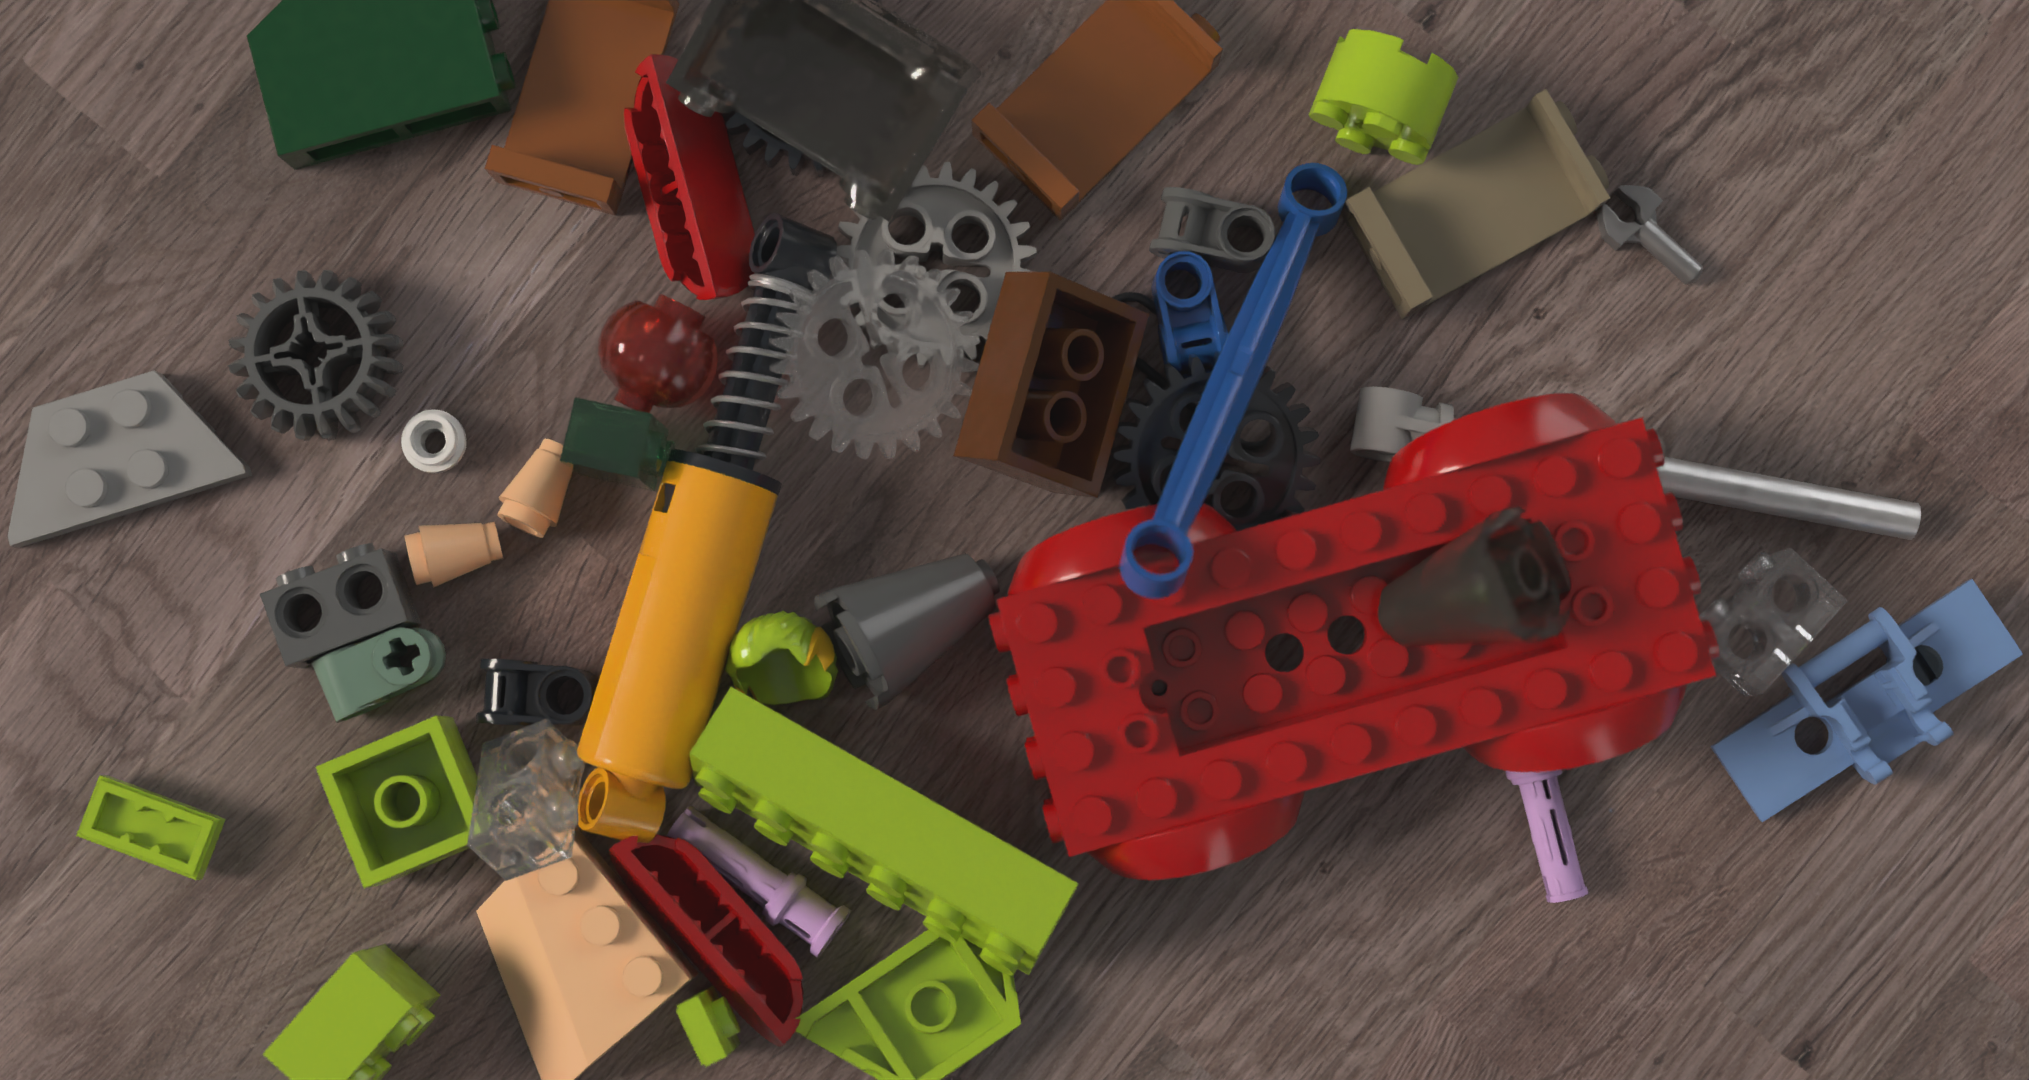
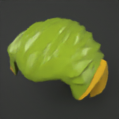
(782, 659)

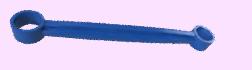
(1234, 379)

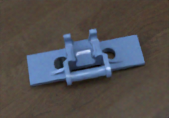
(1879, 717)

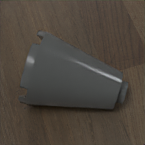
(905, 621)

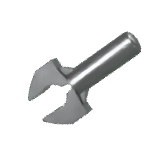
(1646, 232)

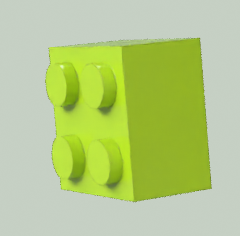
(403, 799)
(356, 1020)

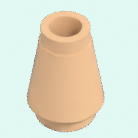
(537, 491)
(451, 550)

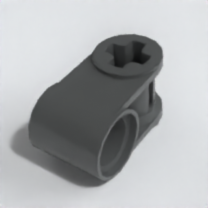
(1208, 228)

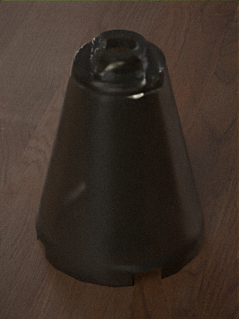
(1481, 588)

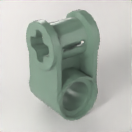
(371, 673)

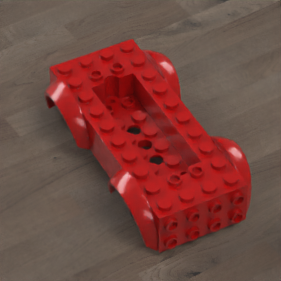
(1192, 752)

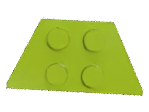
(917, 1011)

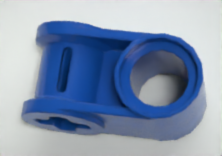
(1188, 320)

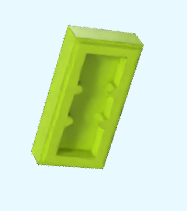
(150, 827)
(709, 1025)

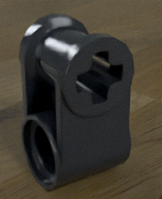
(528, 692)

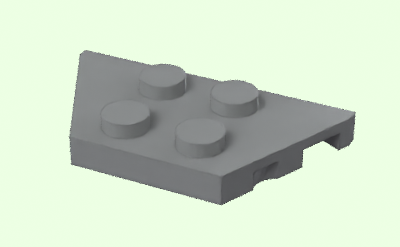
(113, 457)

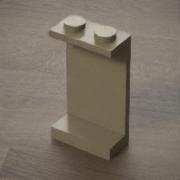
(1477, 205)

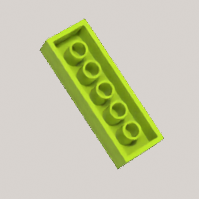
(879, 832)

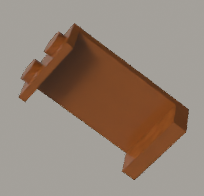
(1098, 98)
(570, 112)

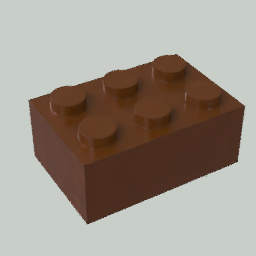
(1051, 383)

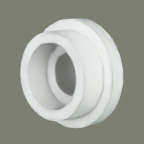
(415, 435)

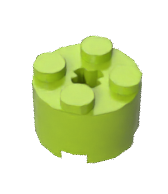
(1383, 96)

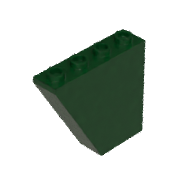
(375, 72)

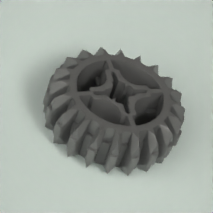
(304, 306)

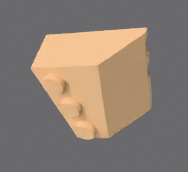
(579, 959)

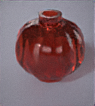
(657, 354)

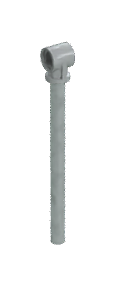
(1395, 417)

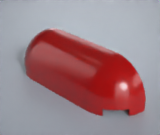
(689, 187)
(715, 931)

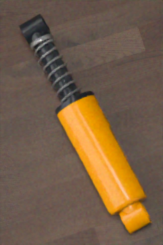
(694, 565)

